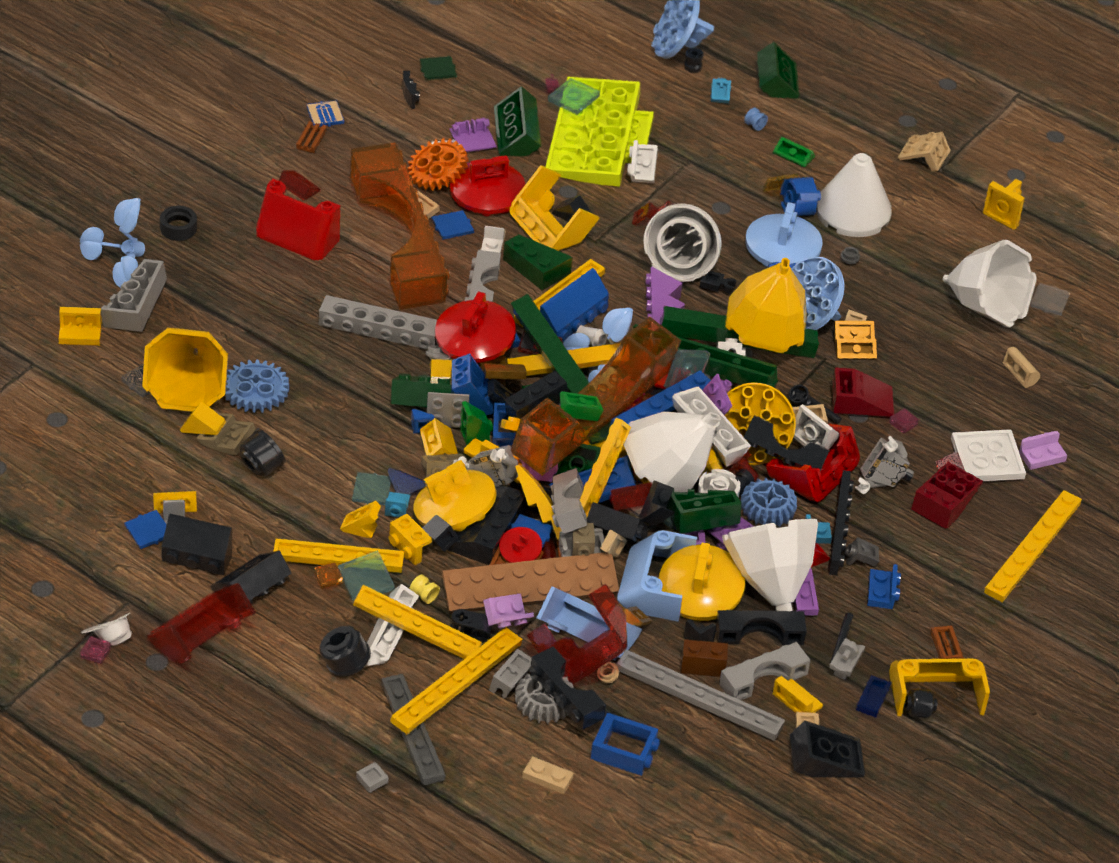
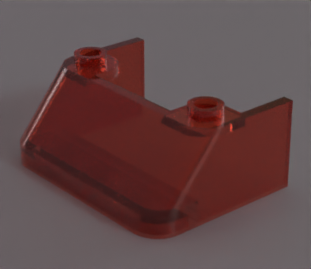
(201, 622)
(598, 651)

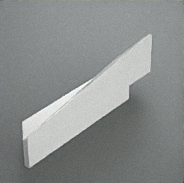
(386, 635)

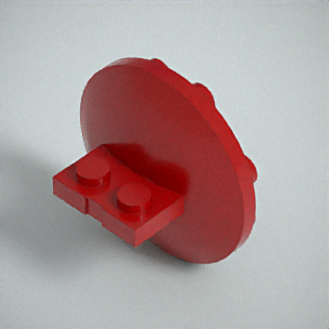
(487, 186)
(475, 328)

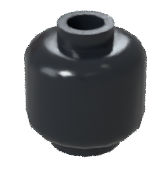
(920, 703)

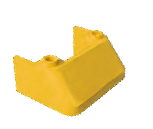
(533, 215)
(938, 671)

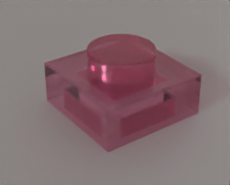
(904, 420)
(95, 650)

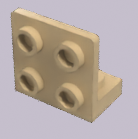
(931, 146)

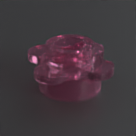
(552, 84)

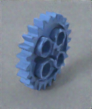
(256, 386)

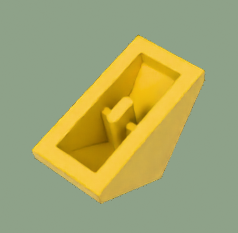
(203, 421)

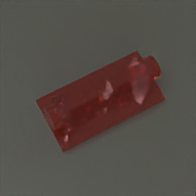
(629, 496)

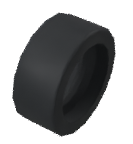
(178, 232)

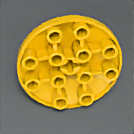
(767, 404)
(455, 496)
(705, 579)

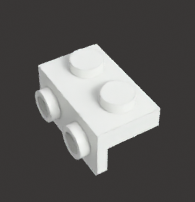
(643, 162)

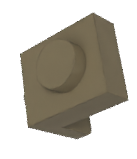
(583, 540)

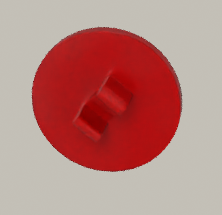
(520, 545)

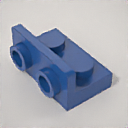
(882, 588)

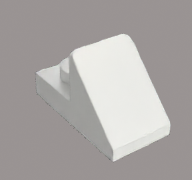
(493, 239)

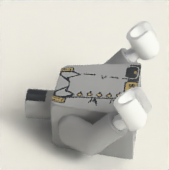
(496, 463)
(885, 466)

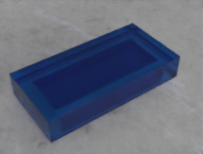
(873, 696)

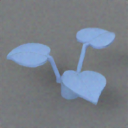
(126, 217)
(615, 324)

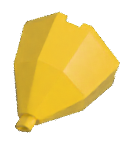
(769, 309)
(180, 375)

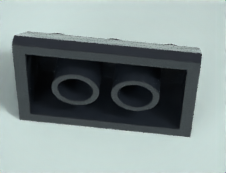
(197, 544)
(257, 575)

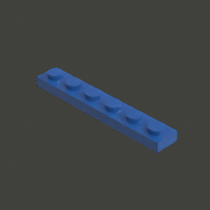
(663, 401)

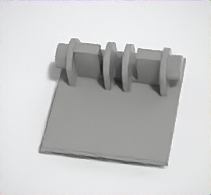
(446, 407)

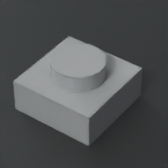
(372, 777)

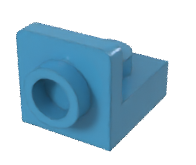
(720, 90)
(396, 504)
(823, 532)

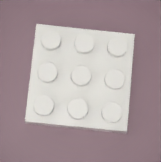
(989, 454)

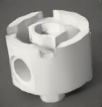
(718, 480)

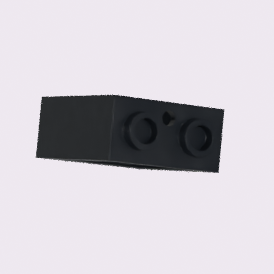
(623, 524)

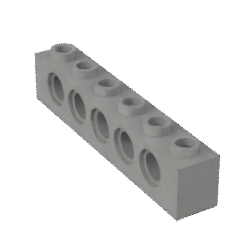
(377, 322)

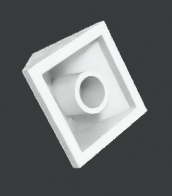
(812, 428)

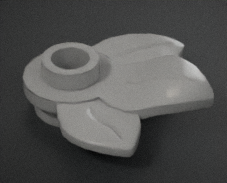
(436, 353)

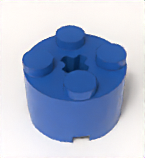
(801, 193)

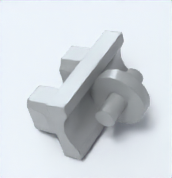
(846, 659)

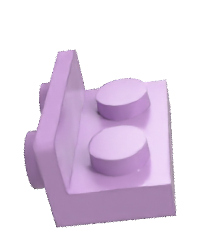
(1042, 450)
(506, 610)

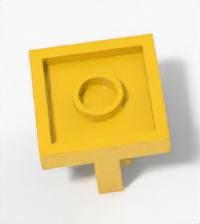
(1004, 203)
(80, 326)

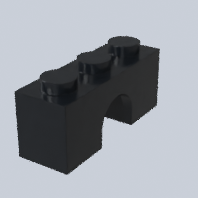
(531, 396)

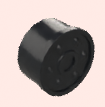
(261, 453)
(344, 651)

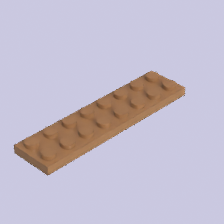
(532, 579)

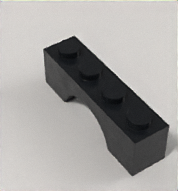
(761, 433)
(784, 625)
(581, 705)

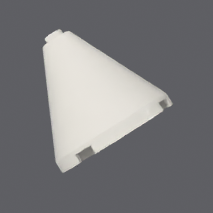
(855, 200)
(682, 242)

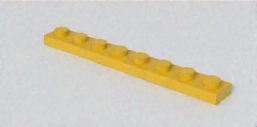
(1032, 546)
(455, 680)

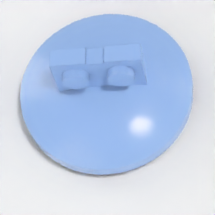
(679, 27)
(783, 237)
(823, 290)

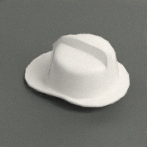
(113, 631)

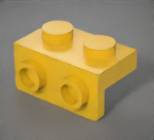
(408, 537)

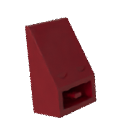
(860, 394)
(945, 494)

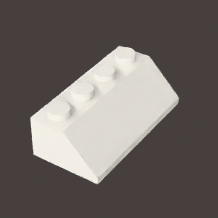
(727, 441)

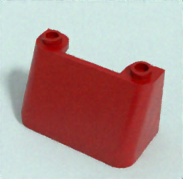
(297, 225)
(817, 483)

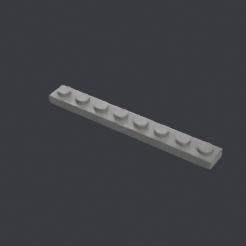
(700, 695)

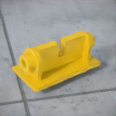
(188, 496)

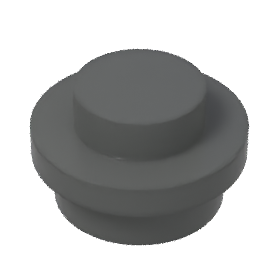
(850, 255)

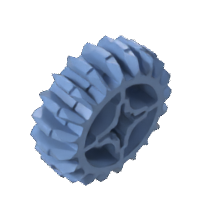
(781, 506)

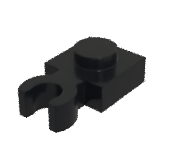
(716, 281)

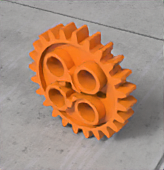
(438, 164)

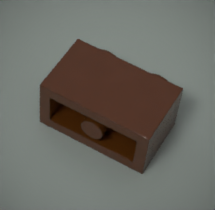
(703, 658)

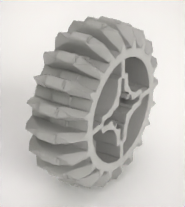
(536, 703)

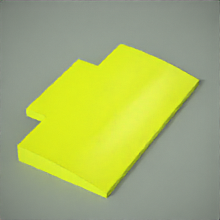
(599, 138)

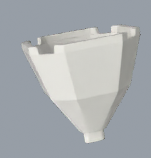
(995, 282)
(671, 447)
(775, 558)

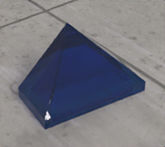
(404, 482)

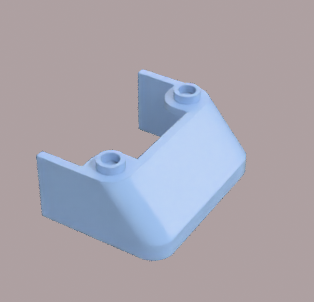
(644, 590)
(578, 617)

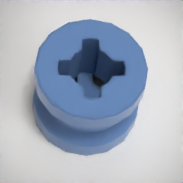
(756, 119)

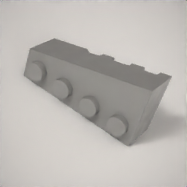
(136, 299)

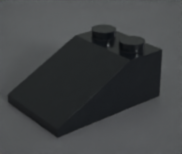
(826, 752)

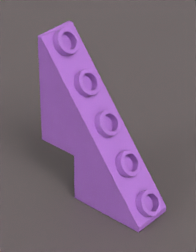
(661, 292)

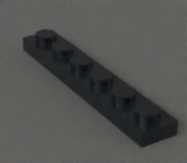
(841, 528)

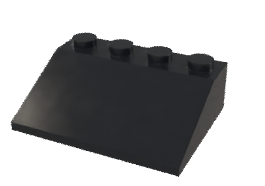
(483, 537)

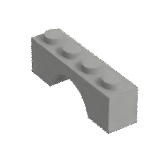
(486, 269)
(567, 506)
(787, 661)

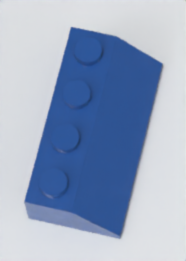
(576, 304)

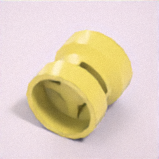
(425, 589)

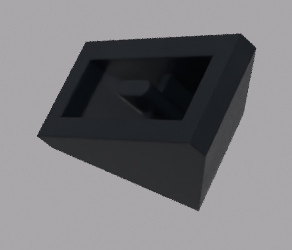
(568, 208)

